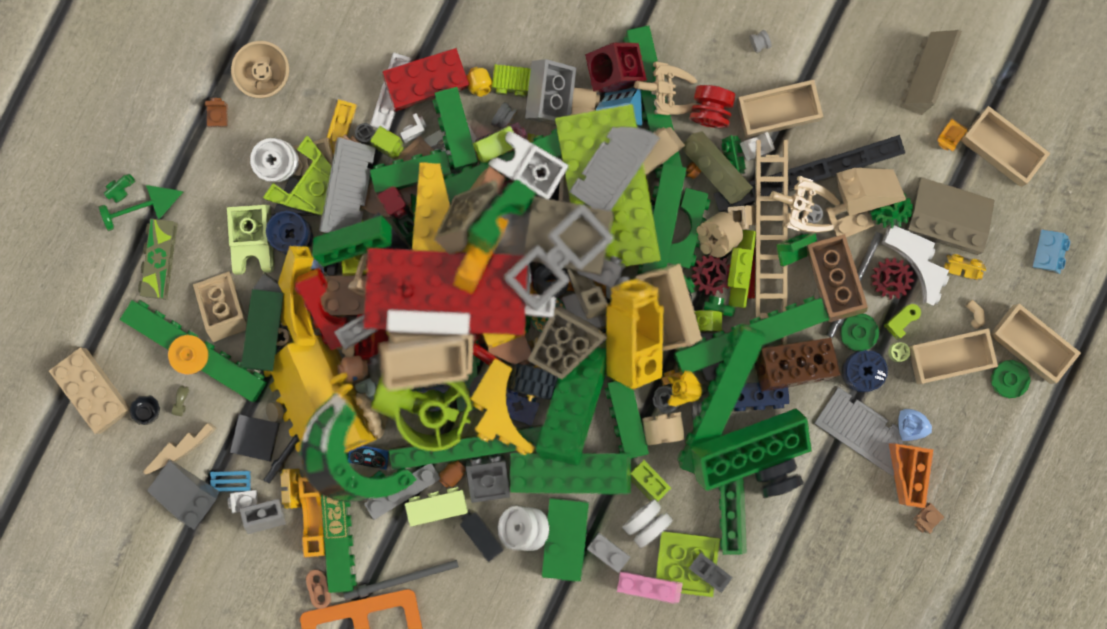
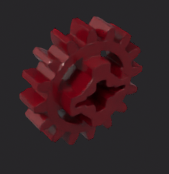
(716, 262)
(896, 284)

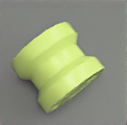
(902, 351)

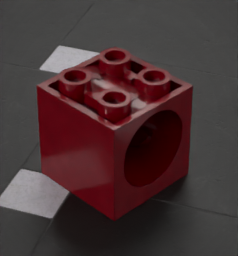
(615, 67)

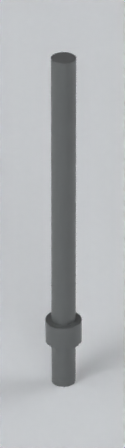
(861, 270)
(364, 590)

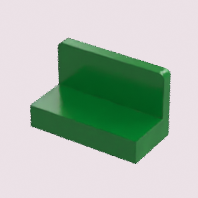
(794, 248)

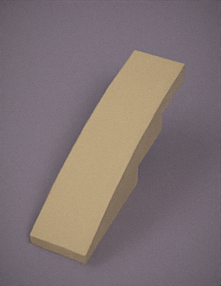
(178, 451)

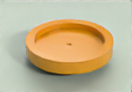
(189, 363)

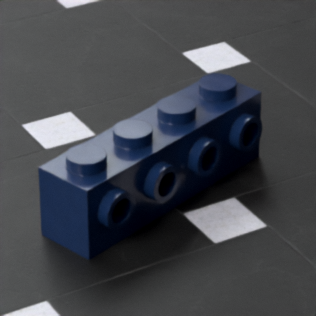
(753, 397)

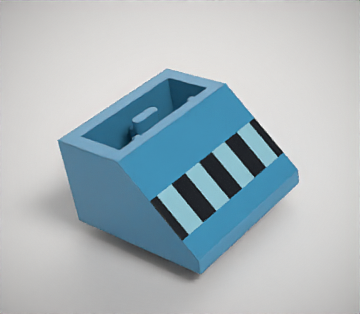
(622, 98)

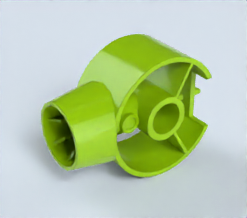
(390, 401)

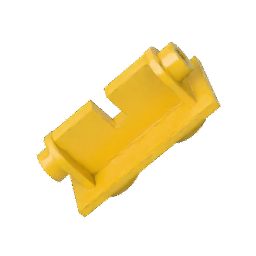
(972, 267)
(289, 479)

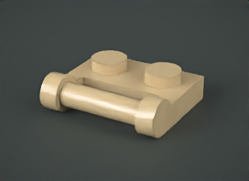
(850, 224)

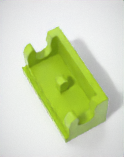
(493, 145)
(649, 481)

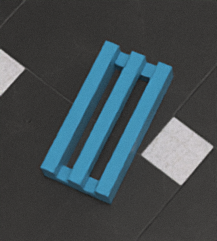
(213, 481)

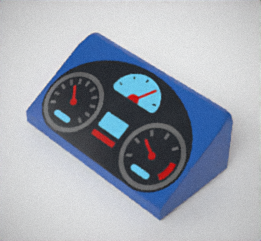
(369, 457)

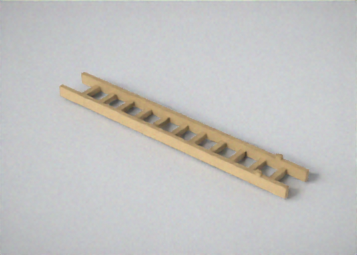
(770, 158)

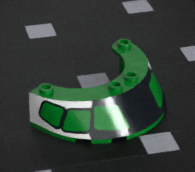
(327, 464)

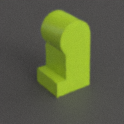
(902, 319)

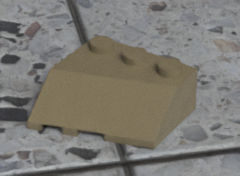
(462, 213)
(565, 343)

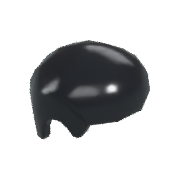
(144, 410)

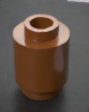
(452, 473)

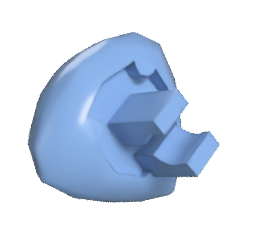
(913, 425)

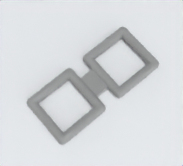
(558, 257)

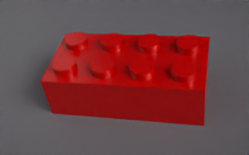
(420, 79)

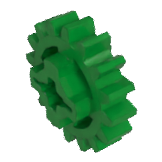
(893, 213)

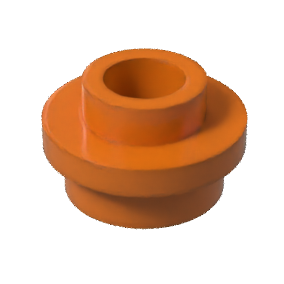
(692, 170)

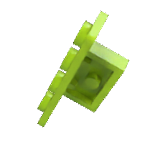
(741, 269)

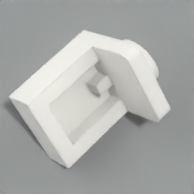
(749, 146)

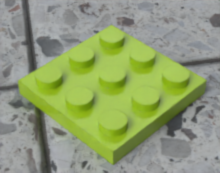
(678, 553)

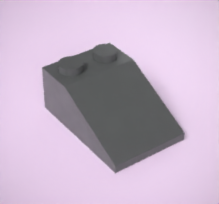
(183, 493)

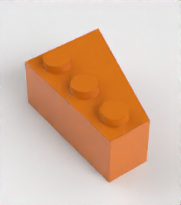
(911, 473)

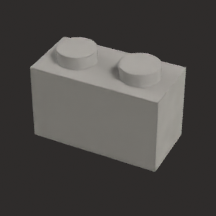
(263, 516)
(608, 552)

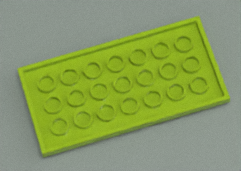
(633, 218)

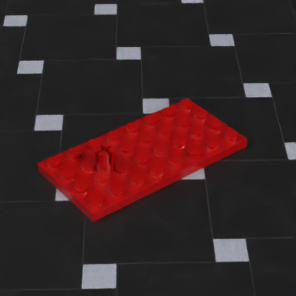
(426, 284)

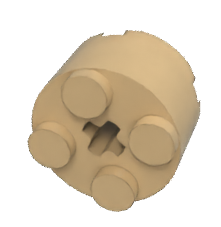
(719, 235)
(663, 428)

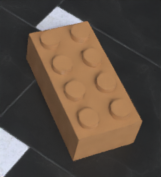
(837, 278)
(339, 299)

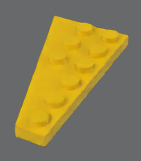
(430, 207)

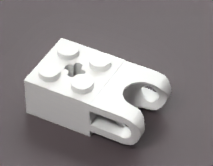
(526, 161)

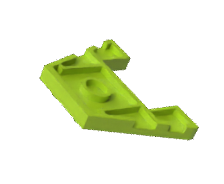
(312, 188)

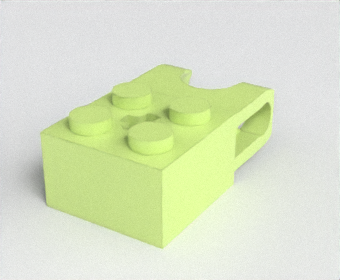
(248, 242)

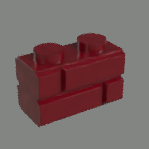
(394, 202)

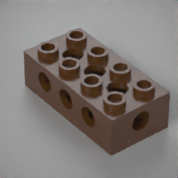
(796, 364)

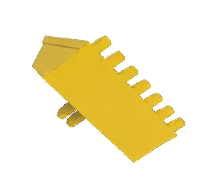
(306, 381)

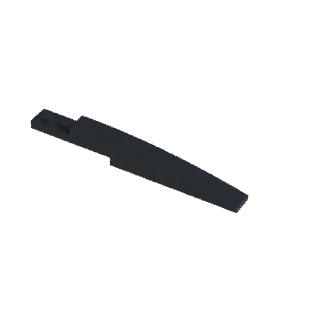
(823, 169)

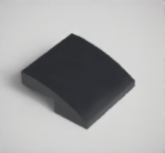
(255, 438)

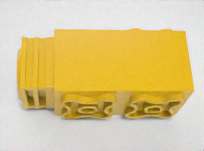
(634, 334)

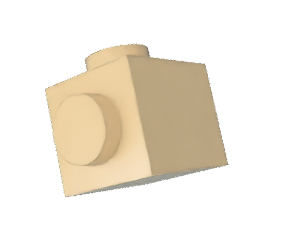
(744, 215)

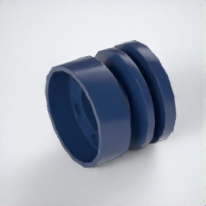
(280, 227)
(853, 371)

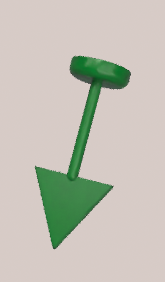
(160, 197)

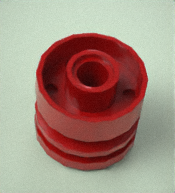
(713, 102)

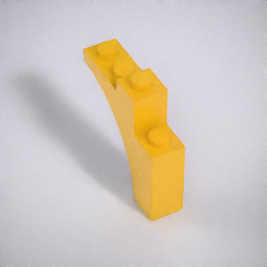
(293, 311)
(492, 396)

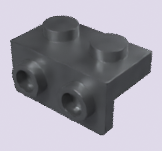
(610, 271)

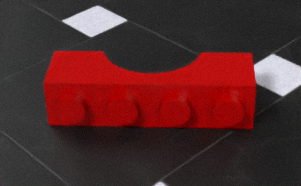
(312, 287)

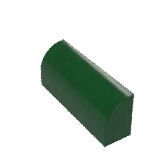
(262, 330)

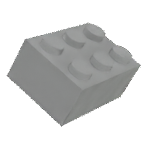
(550, 91)

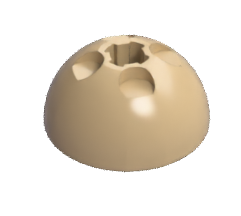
(251, 64)

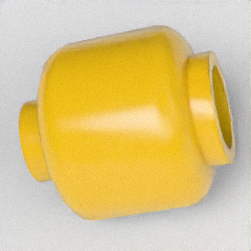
(479, 81)

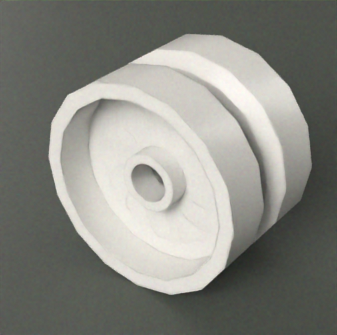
(263, 155)
(645, 520)
(523, 528)

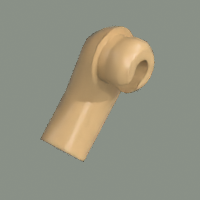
(979, 315)

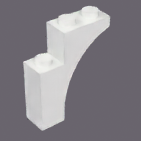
(917, 252)

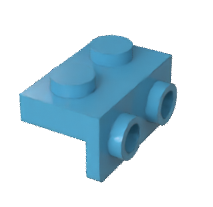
(1051, 251)

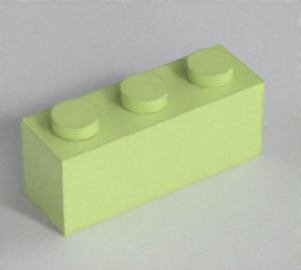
(436, 506)

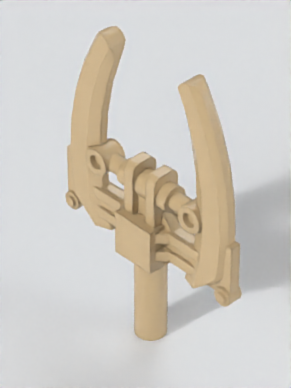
(661, 89)
(798, 203)

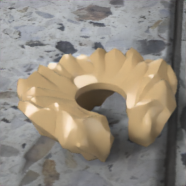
(377, 421)

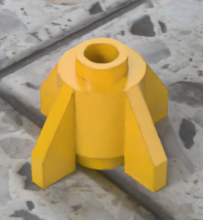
(684, 389)

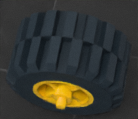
(532, 381)

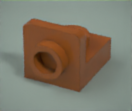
(217, 113)

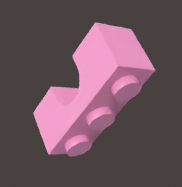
(649, 587)

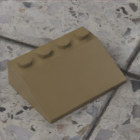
(929, 70)
(951, 216)
(578, 236)

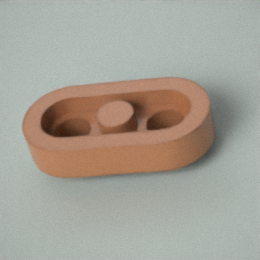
(316, 589)

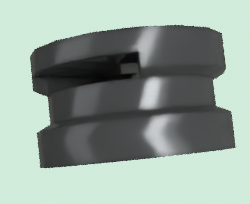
(504, 116)
(662, 397)

